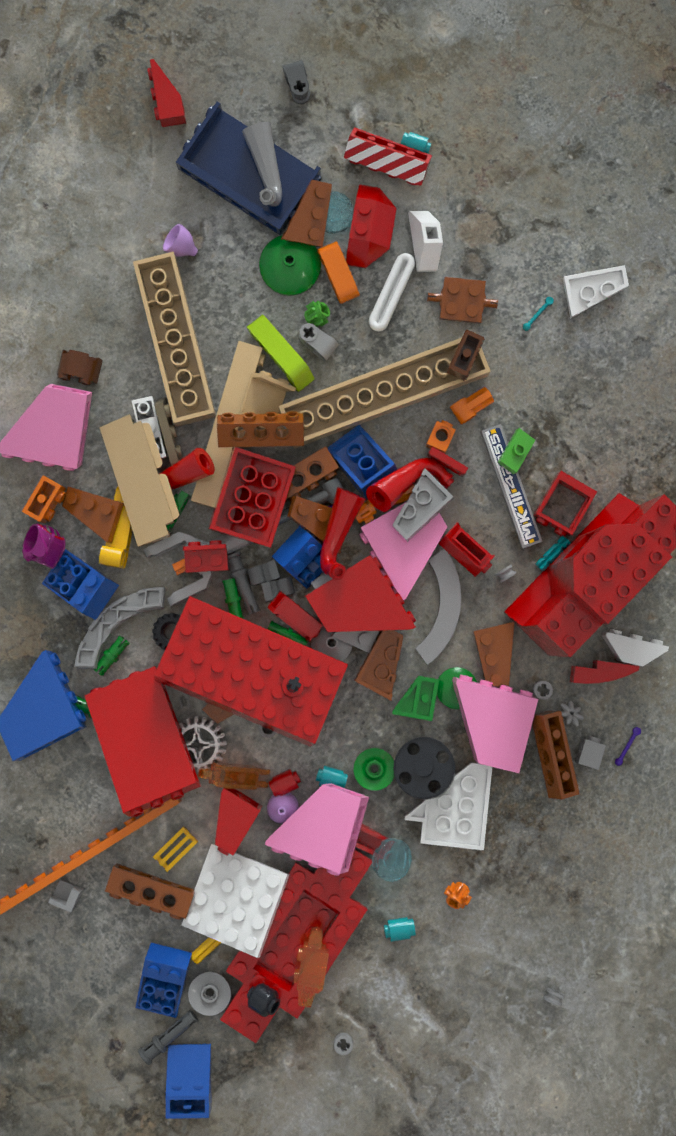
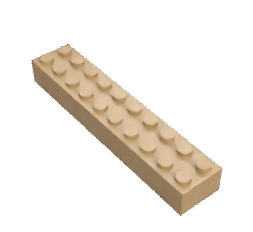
(381, 391)

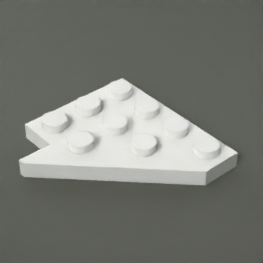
(460, 813)

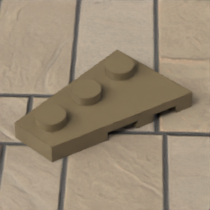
(168, 430)

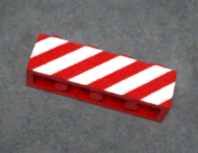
(387, 156)

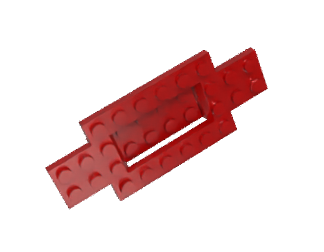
(307, 902)

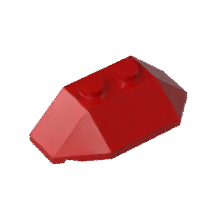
(370, 227)

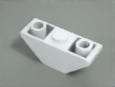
(426, 240)
(146, 413)
(633, 649)

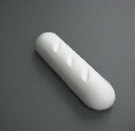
(391, 292)

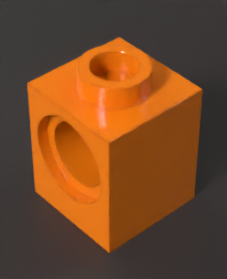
(445, 427)

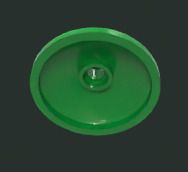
(289, 278)

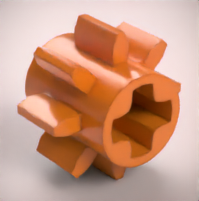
(366, 513)
(457, 895)

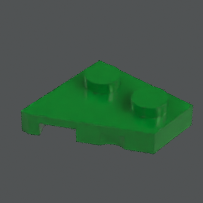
(419, 699)

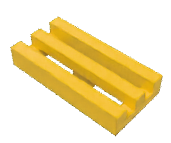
(162, 862)

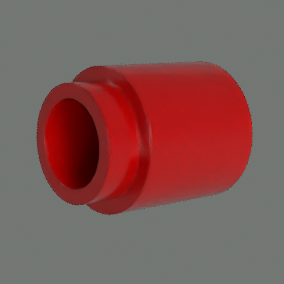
(284, 782)

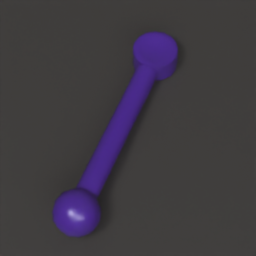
(636, 731)

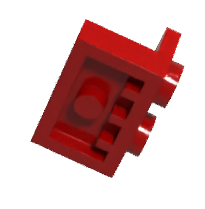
(205, 557)

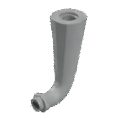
(261, 145)

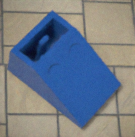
(80, 585)
(163, 980)
(188, 1081)

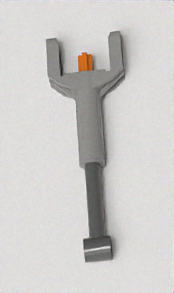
(233, 545)

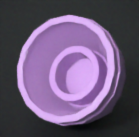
(180, 242)
(282, 807)

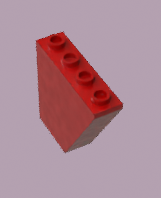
(360, 601)

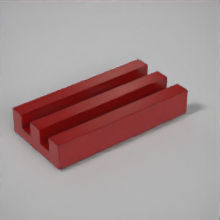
(447, 462)

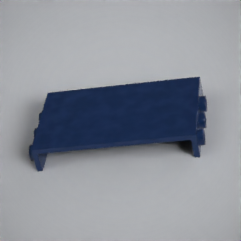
(224, 165)

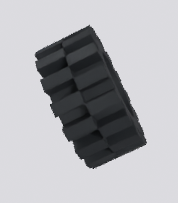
(159, 626)

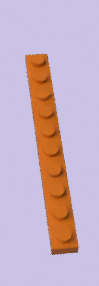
(79, 858)

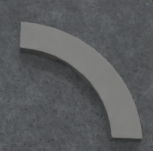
(448, 607)
(111, 619)

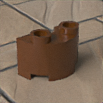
(79, 366)

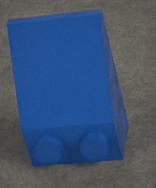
(361, 459)

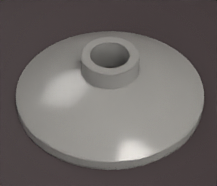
(339, 651)
(205, 1003)

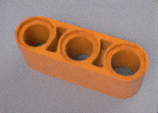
(338, 272)

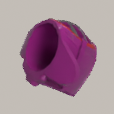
(43, 545)

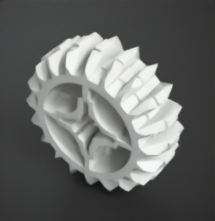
(198, 734)

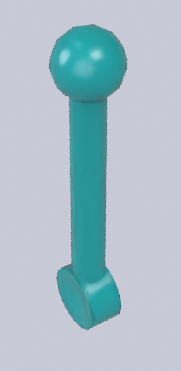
(549, 301)

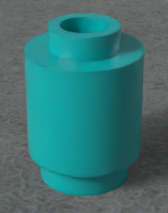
(416, 142)
(331, 775)
(399, 929)

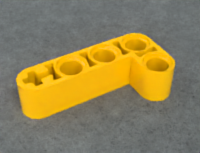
(117, 553)

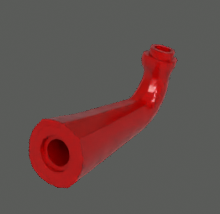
(190, 469)
(390, 488)
(343, 513)

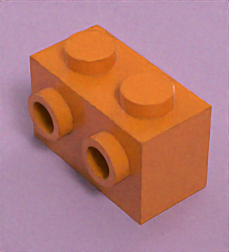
(44, 500)

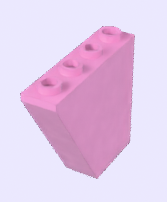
(51, 429)
(401, 559)
(495, 721)
(323, 829)

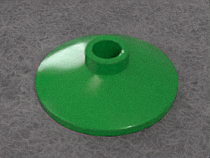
(446, 689)
(374, 780)

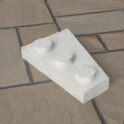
(593, 287)

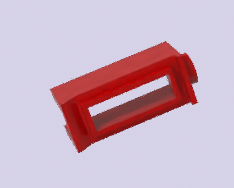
(466, 550)
(295, 616)

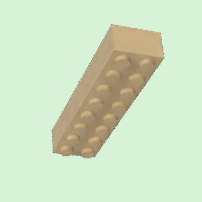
(174, 339)

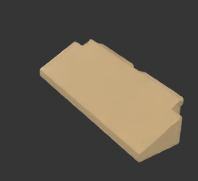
(143, 490)

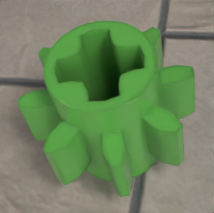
(317, 313)

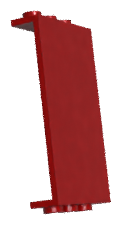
(142, 742)

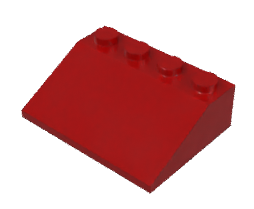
(252, 497)

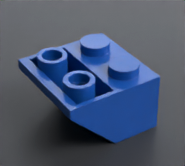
(300, 556)

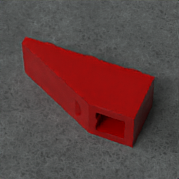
(169, 101)

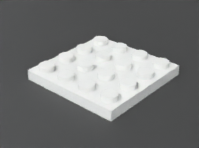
(236, 901)

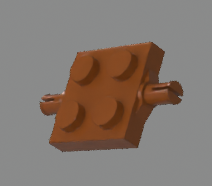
(462, 300)

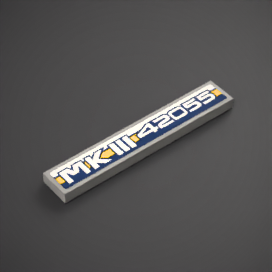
(511, 489)

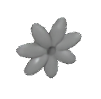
(571, 713)

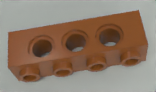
(252, 437)
(320, 458)
(555, 755)
(182, 894)

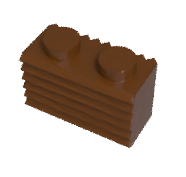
(465, 355)

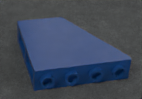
(40, 710)

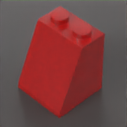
(234, 819)

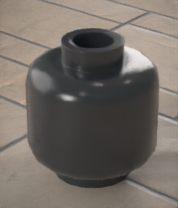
(263, 999)

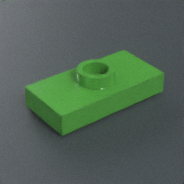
(516, 451)

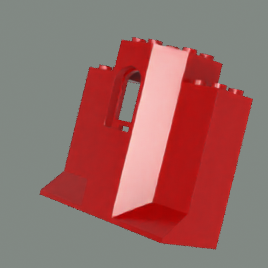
(596, 574)

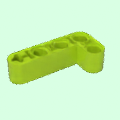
(281, 353)

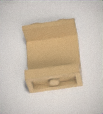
(265, 394)

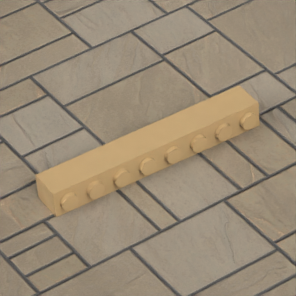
(245, 361)

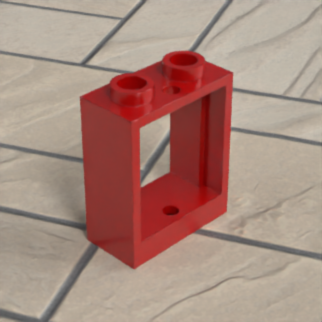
(573, 485)

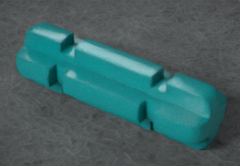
(552, 553)

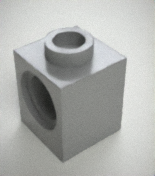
(590, 752)

